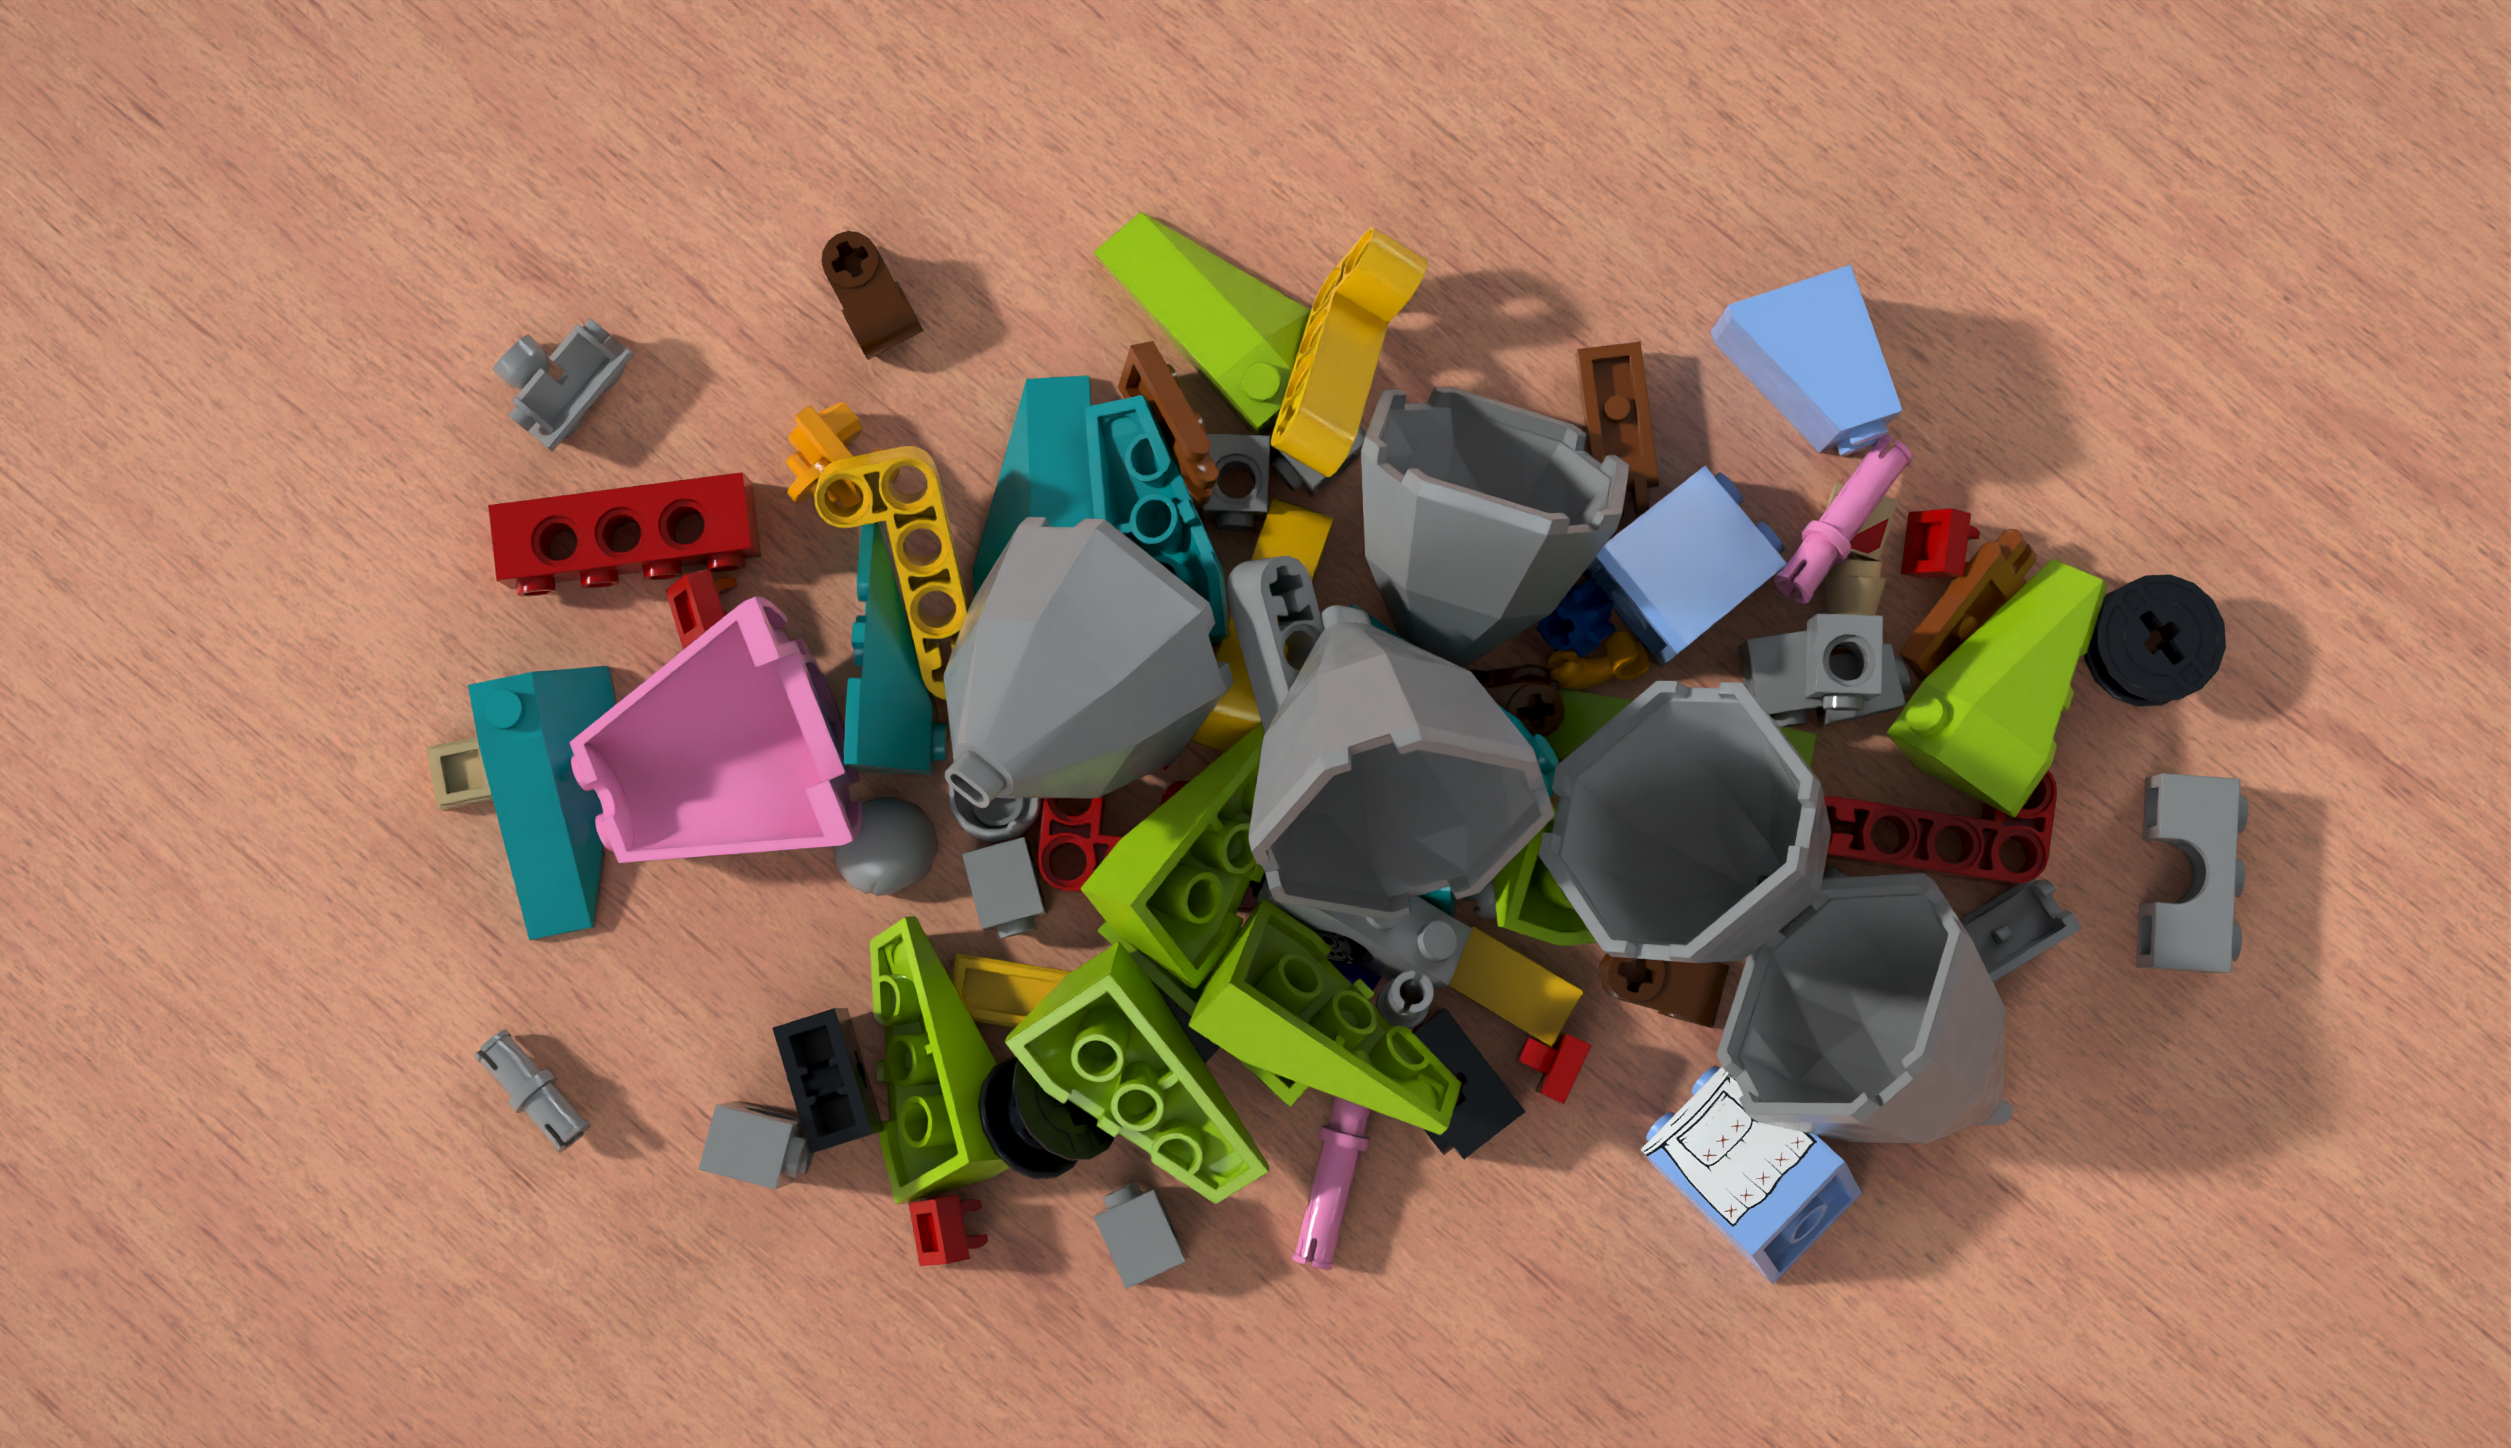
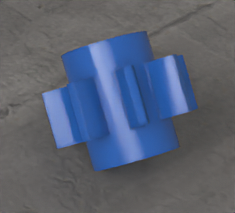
(1579, 619)

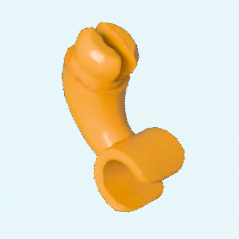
(1623, 659)

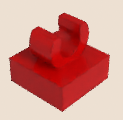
(1937, 543)
(697, 604)
(1558, 1065)
(941, 1229)

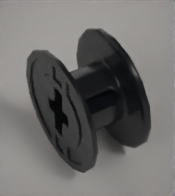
(2185, 656)
(1033, 1128)

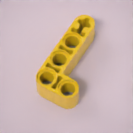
(1343, 349)
(903, 515)
(1286, 532)

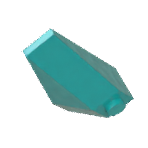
(1042, 468)
(1146, 498)
(888, 709)
(539, 805)

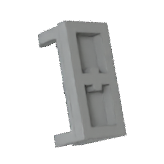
(2018, 926)

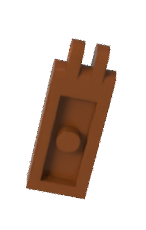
(1619, 413)
(1183, 429)
(1970, 600)

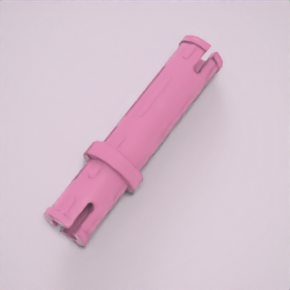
(1829, 538)
(1332, 1183)

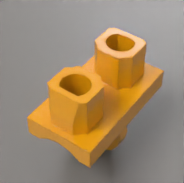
(820, 441)

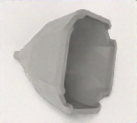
(1479, 517)
(1076, 668)
(1389, 778)
(1687, 827)
(1869, 1019)

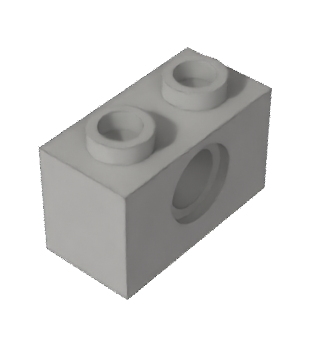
(755, 1145)

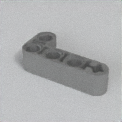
(1256, 596)

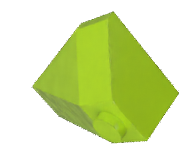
(1215, 314)
(1998, 698)
(1298, 1017)
(930, 1070)

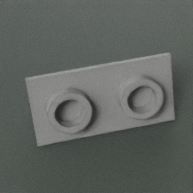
(556, 408)

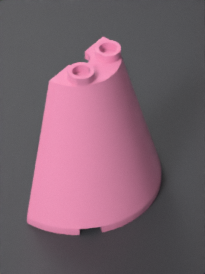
(723, 750)

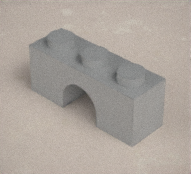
(2203, 822)
(1418, 942)

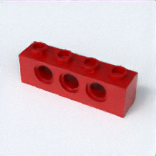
(526, 528)

